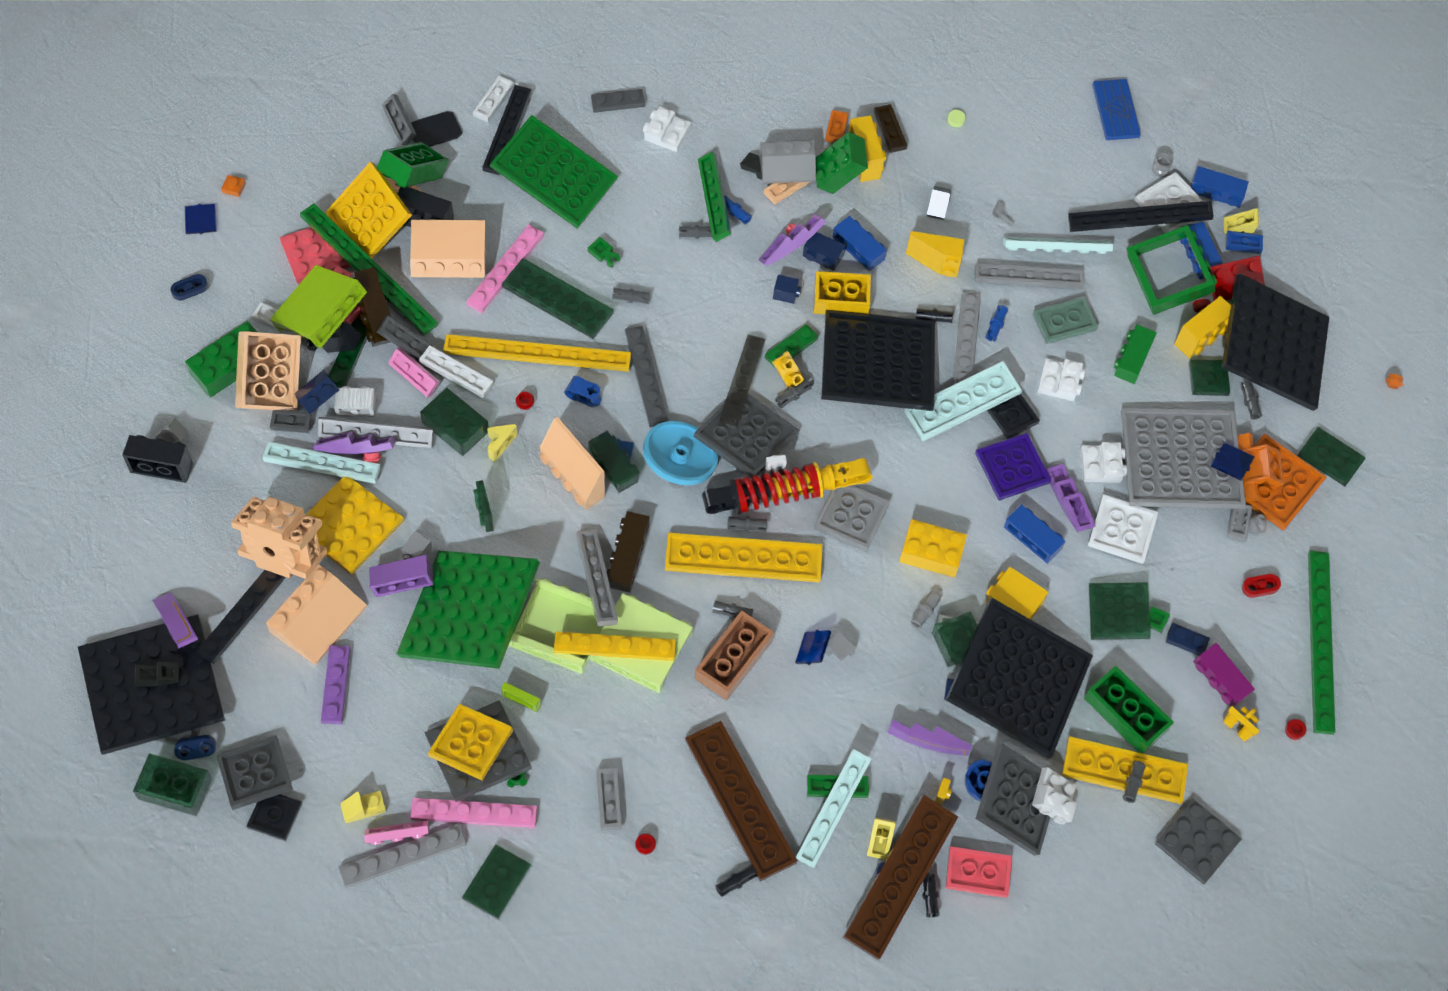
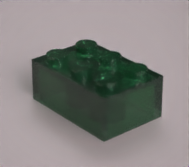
(454, 421)
(172, 784)

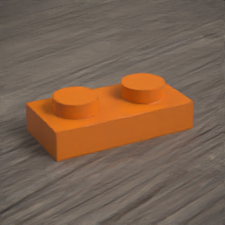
(836, 126)

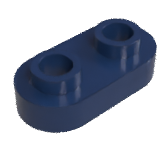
(188, 287)
(194, 747)

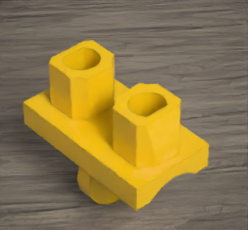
(788, 370)
(1248, 728)

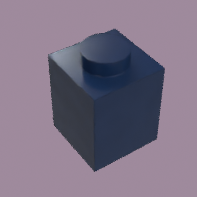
(786, 289)

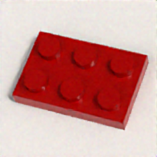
(1226, 274)

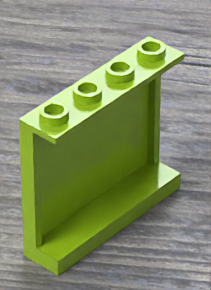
(319, 305)

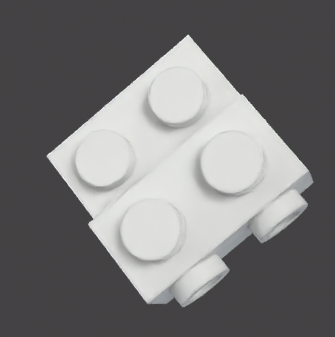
(666, 129)
(1061, 379)
(1103, 462)
(1055, 796)

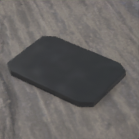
(436, 129)

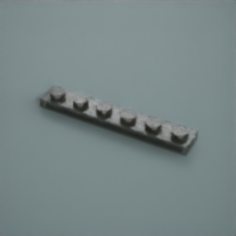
(742, 380)

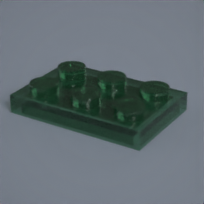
(1331, 456)
(496, 881)

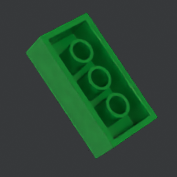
(412, 164)
(216, 364)
(1128, 710)

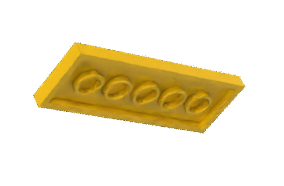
(1112, 765)

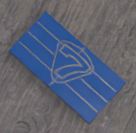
(1116, 109)

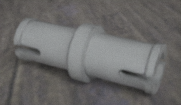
(925, 610)

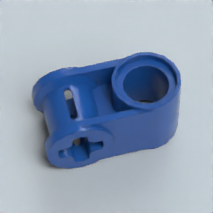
(583, 391)

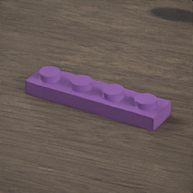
(335, 685)

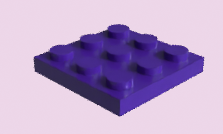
(1012, 466)

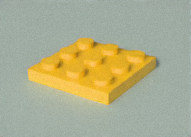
(470, 741)

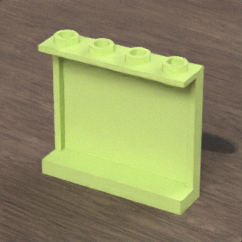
(553, 610)
(646, 621)

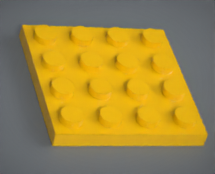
(369, 210)
(353, 523)

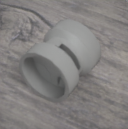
(1162, 164)

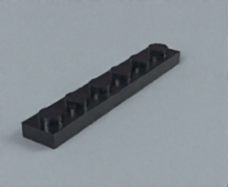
(508, 125)
(239, 616)

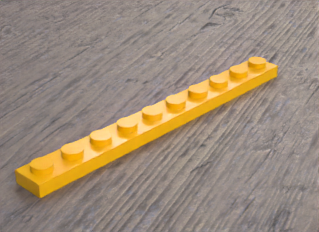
(537, 353)

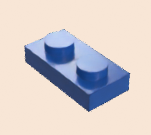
(1244, 242)

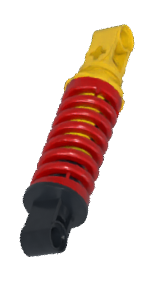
(785, 485)

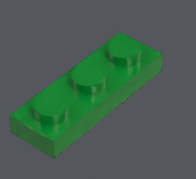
(793, 344)
(822, 785)

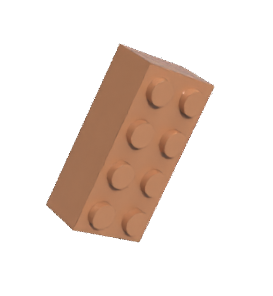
(734, 655)

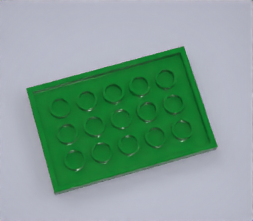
(554, 171)

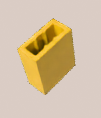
(1017, 592)

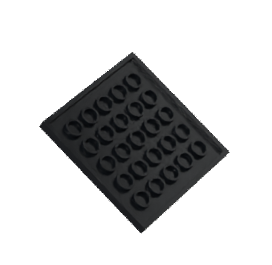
(1276, 342)
(878, 360)
(1019, 678)
(138, 715)

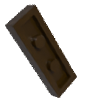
(890, 128)

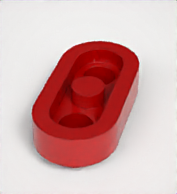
(1260, 587)

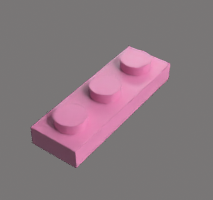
(413, 372)
(396, 832)

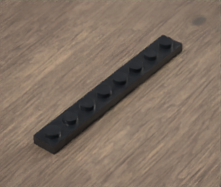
(1140, 216)

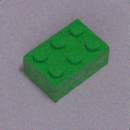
(841, 163)

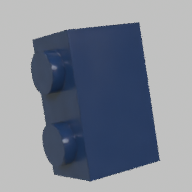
(824, 251)
(316, 392)

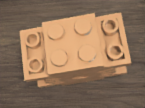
(279, 537)

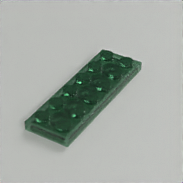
(558, 298)

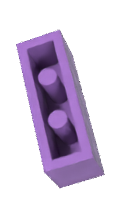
(401, 576)

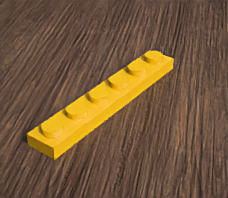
(614, 646)

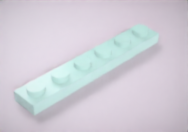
(1050, 244)
(321, 462)
(833, 808)

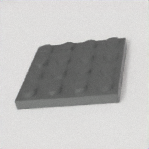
(756, 437)
(508, 764)
(1009, 799)

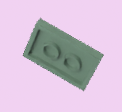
(1065, 320)

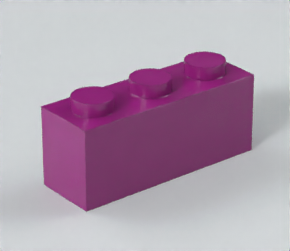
(1223, 675)

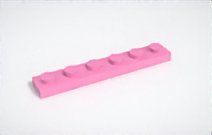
(493, 282)
(473, 812)

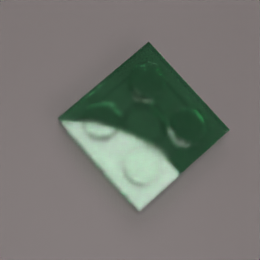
(1208, 378)
(483, 507)

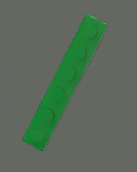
(714, 196)

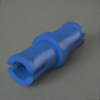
(736, 210)
(996, 323)

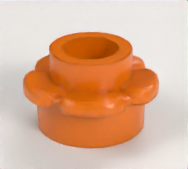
(1394, 381)

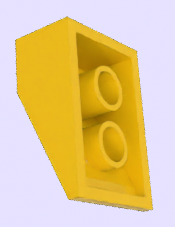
(936, 252)

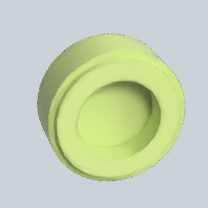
(956, 118)

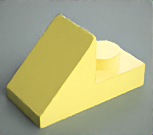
(1244, 221)
(502, 438)
(360, 807)

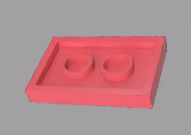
(978, 872)

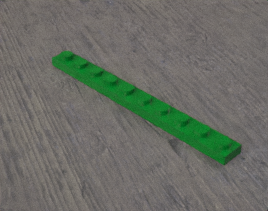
(359, 260)
(1321, 643)

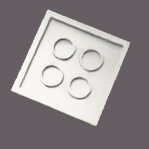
(1168, 191)
(1123, 529)

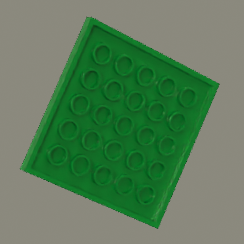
(469, 609)

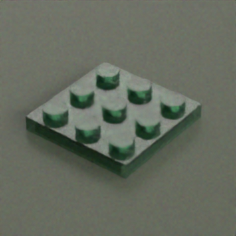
(1119, 611)

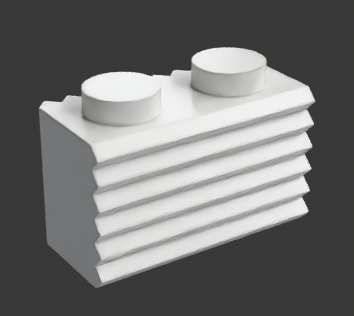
(355, 401)

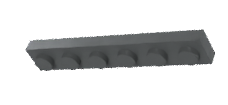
(646, 376)

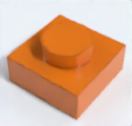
(233, 185)

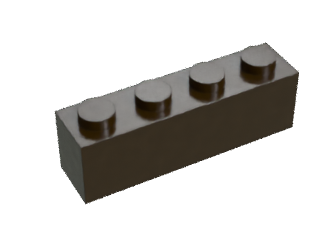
(372, 305)
(628, 551)

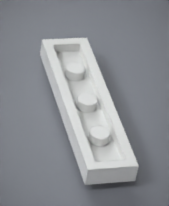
(456, 371)

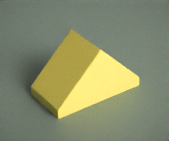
(881, 838)

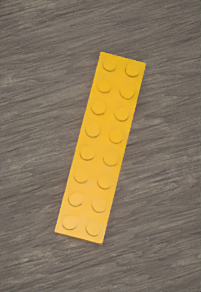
(743, 557)

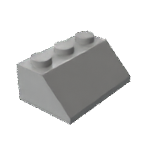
(787, 161)

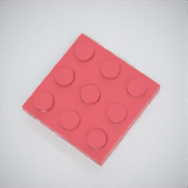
(307, 249)

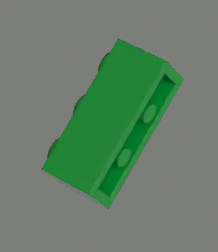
(1134, 353)

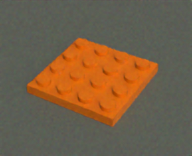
(1300, 483)

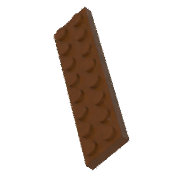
(740, 801)
(900, 877)

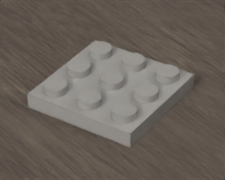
(852, 516)

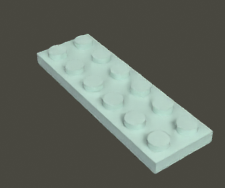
(965, 401)

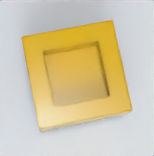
(944, 791)

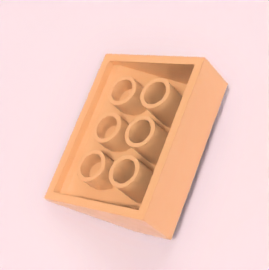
(448, 248)
(267, 371)
(572, 465)
(316, 615)

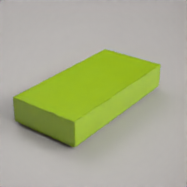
(521, 697)

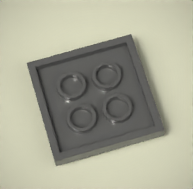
(254, 772)
(1198, 841)

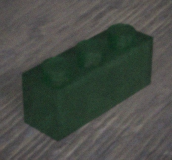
(613, 461)

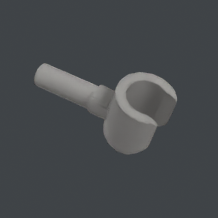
(998, 213)

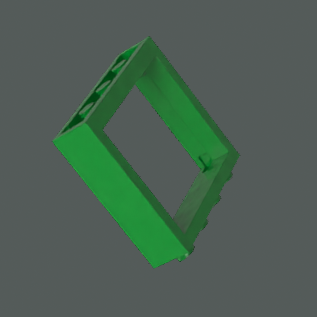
(1179, 298)

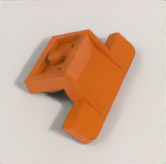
(1264, 467)

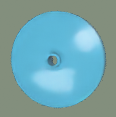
(677, 454)

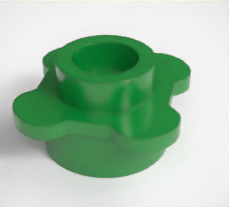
(520, 781)

